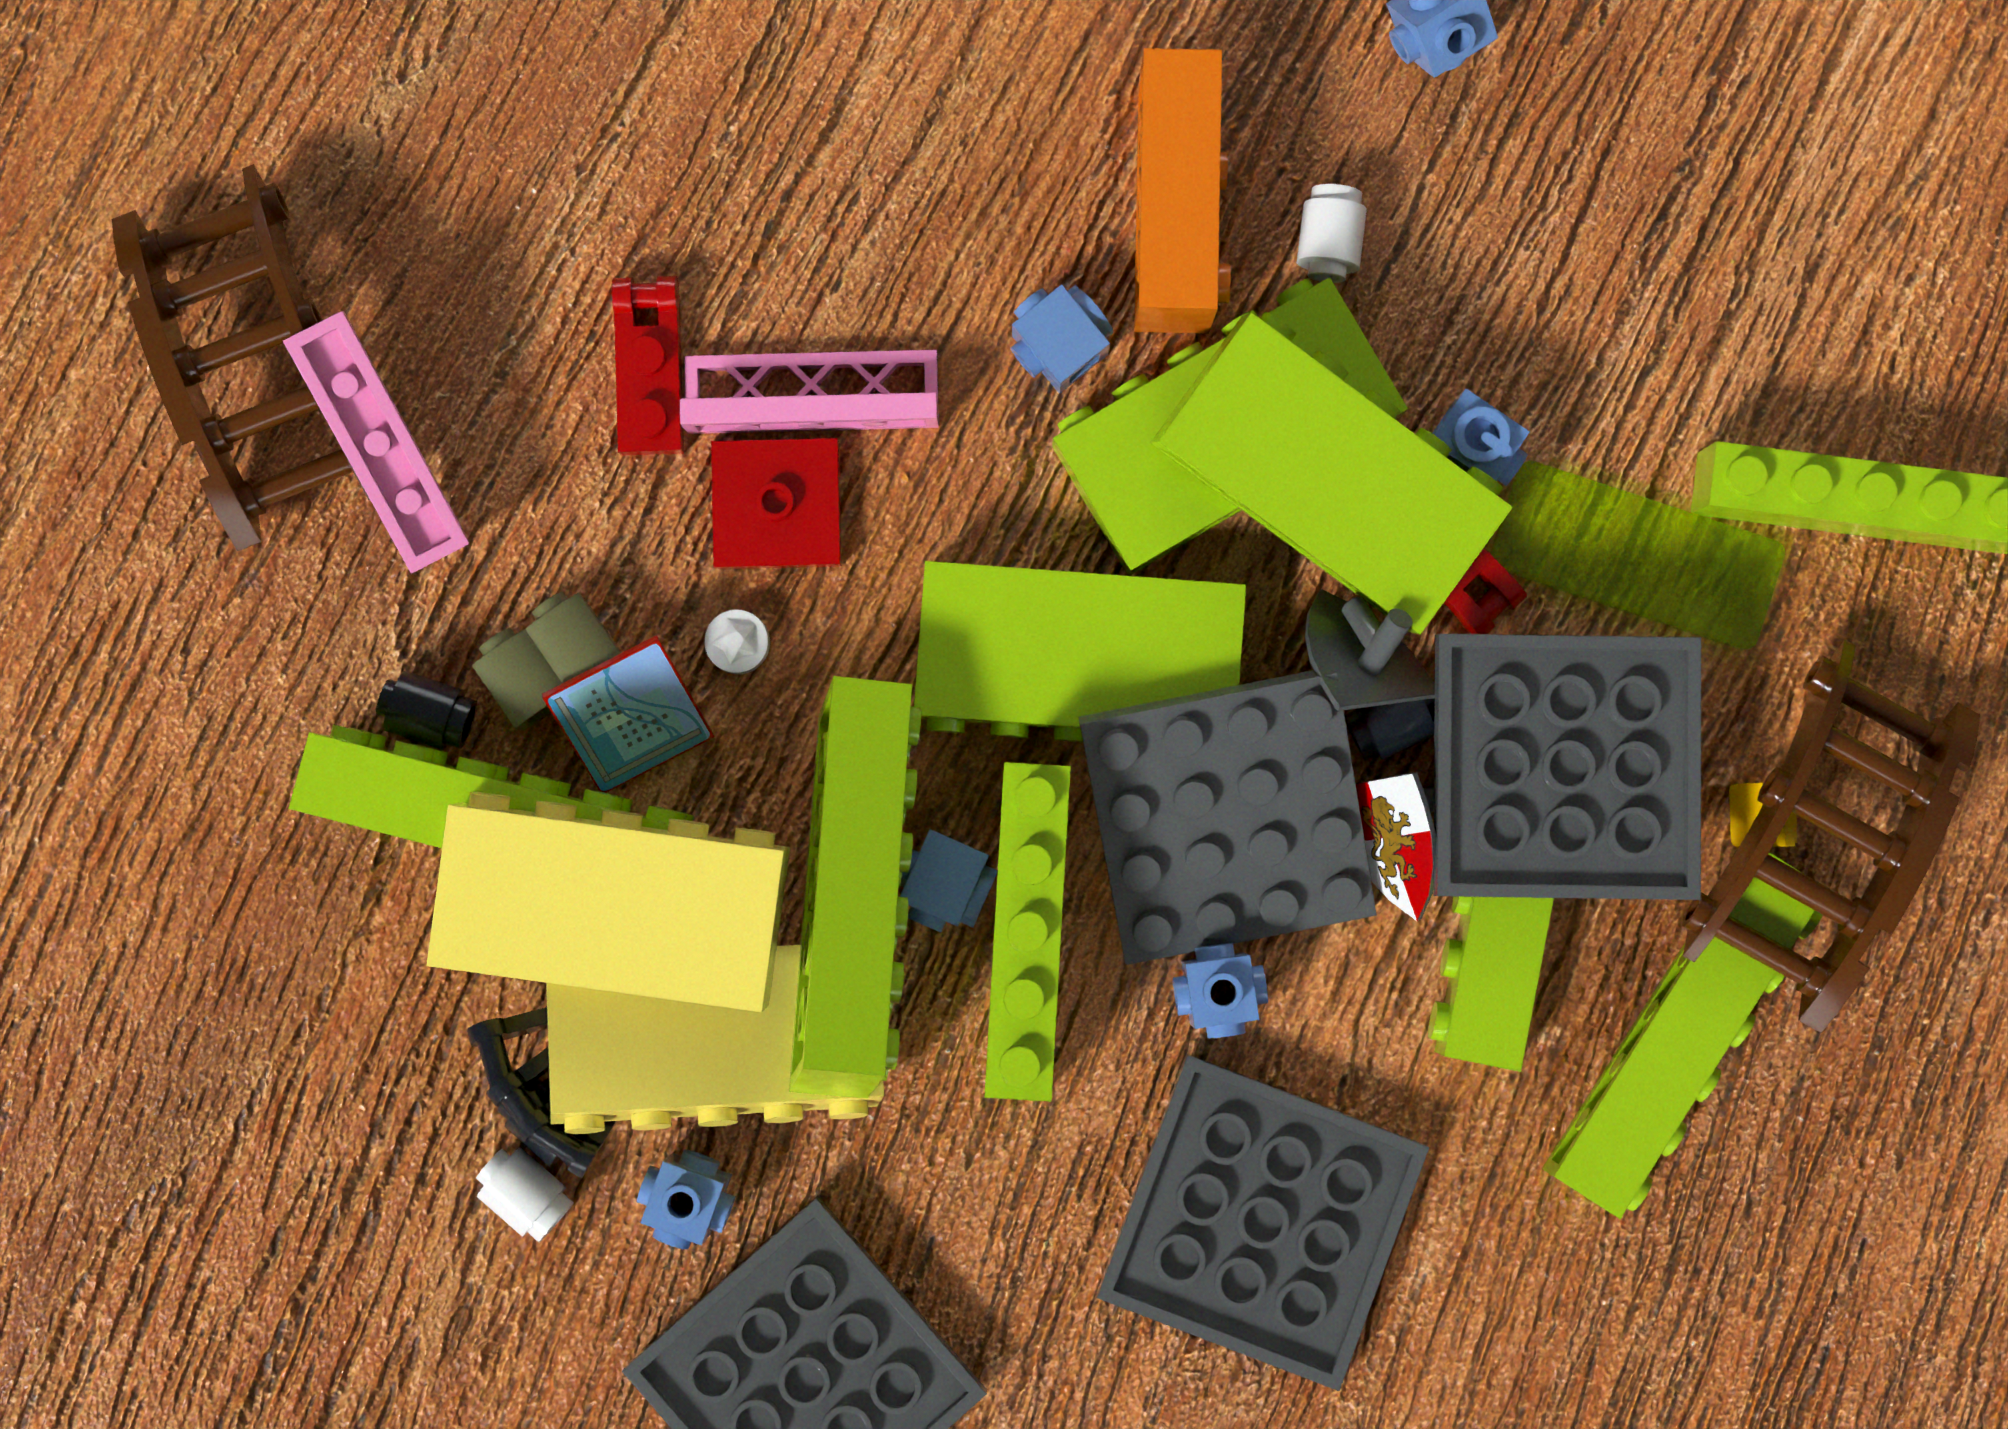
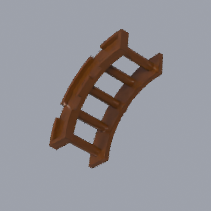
(181, 368)
(1900, 856)

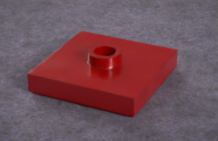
(776, 503)

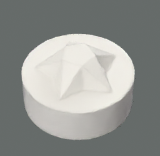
(737, 641)

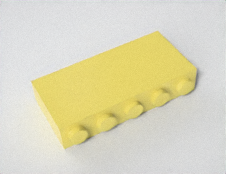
(608, 903)
(676, 1059)

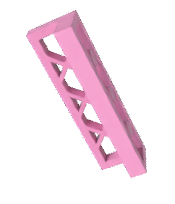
(804, 410)
(376, 441)

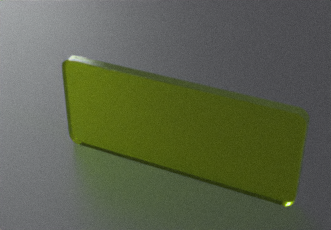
(1638, 555)

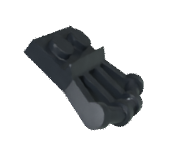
(509, 1087)

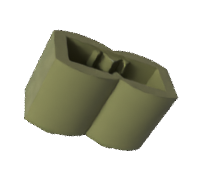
(544, 655)

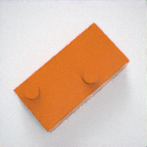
(1179, 192)

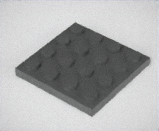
(1567, 766)
(1228, 816)
(1262, 1222)
(805, 1342)

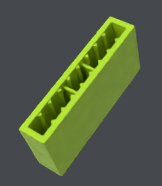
(1332, 470)
(1144, 496)
(1066, 645)
(1027, 932)

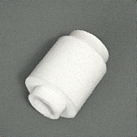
(1332, 232)
(523, 1193)

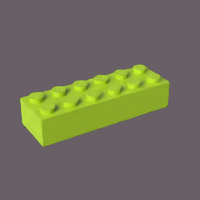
(410, 788)
(853, 889)

